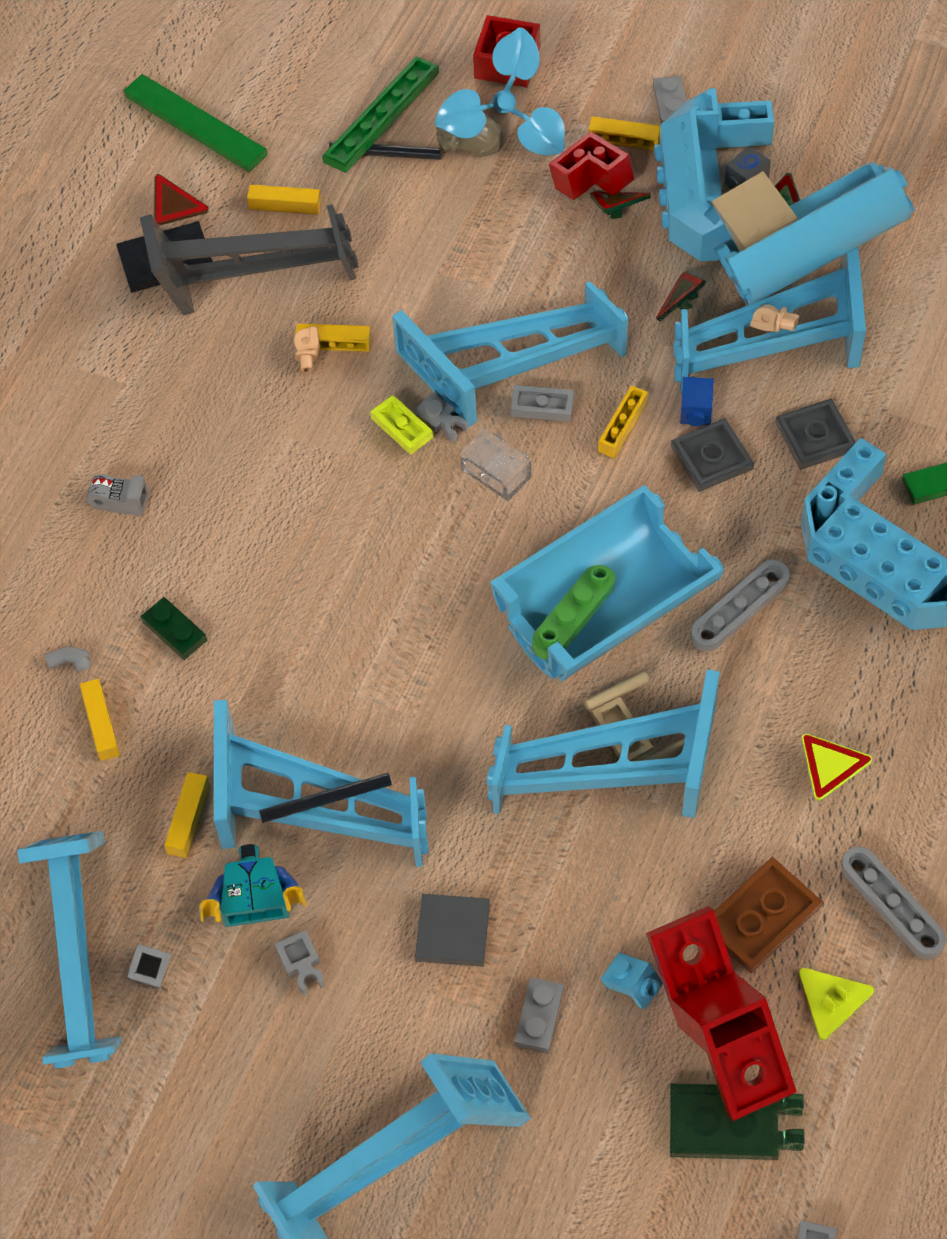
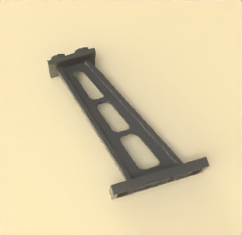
(292, 249)

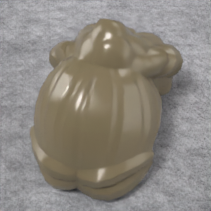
(484, 143)

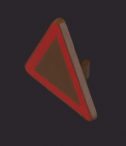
(174, 203)

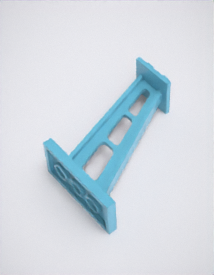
(847, 322)
(458, 386)
(688, 767)
(231, 799)
(72, 946)
(466, 1094)

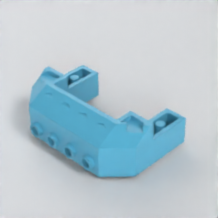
(691, 165)
(870, 551)

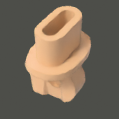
(773, 319)
(307, 348)

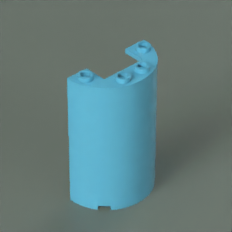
(827, 227)
(650, 573)

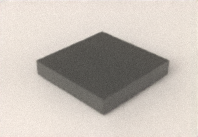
(815, 434)
(712, 455)
(452, 930)

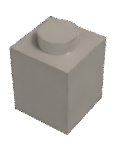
(148, 966)

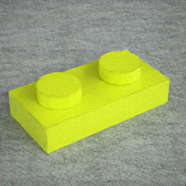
(401, 424)

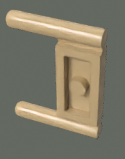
(609, 708)

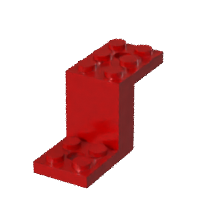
(721, 1013)

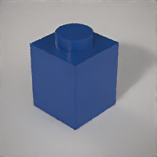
(697, 401)

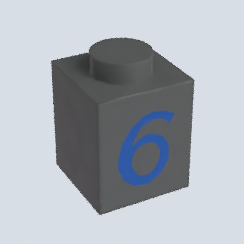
(746, 166)

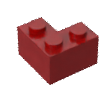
(590, 163)

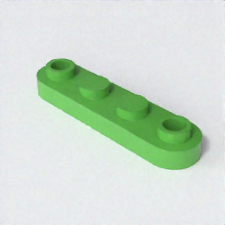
(574, 609)

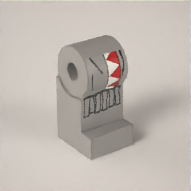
(118, 494)

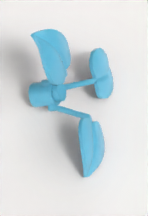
(517, 57)

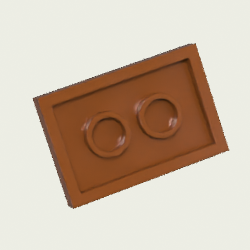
(764, 913)

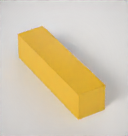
(626, 132)
(284, 199)
(341, 337)
(622, 421)
(99, 719)
(186, 815)

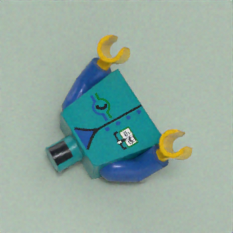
(251, 891)

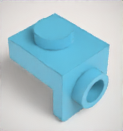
(633, 979)

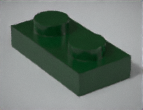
(174, 628)

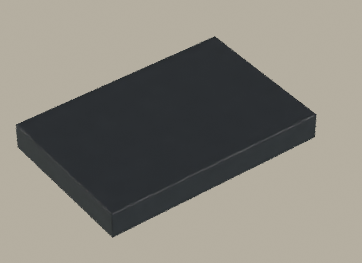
(136, 261)

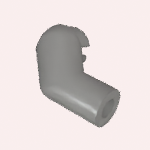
(68, 654)

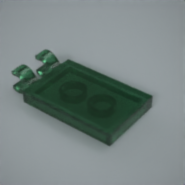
(705, 1131)

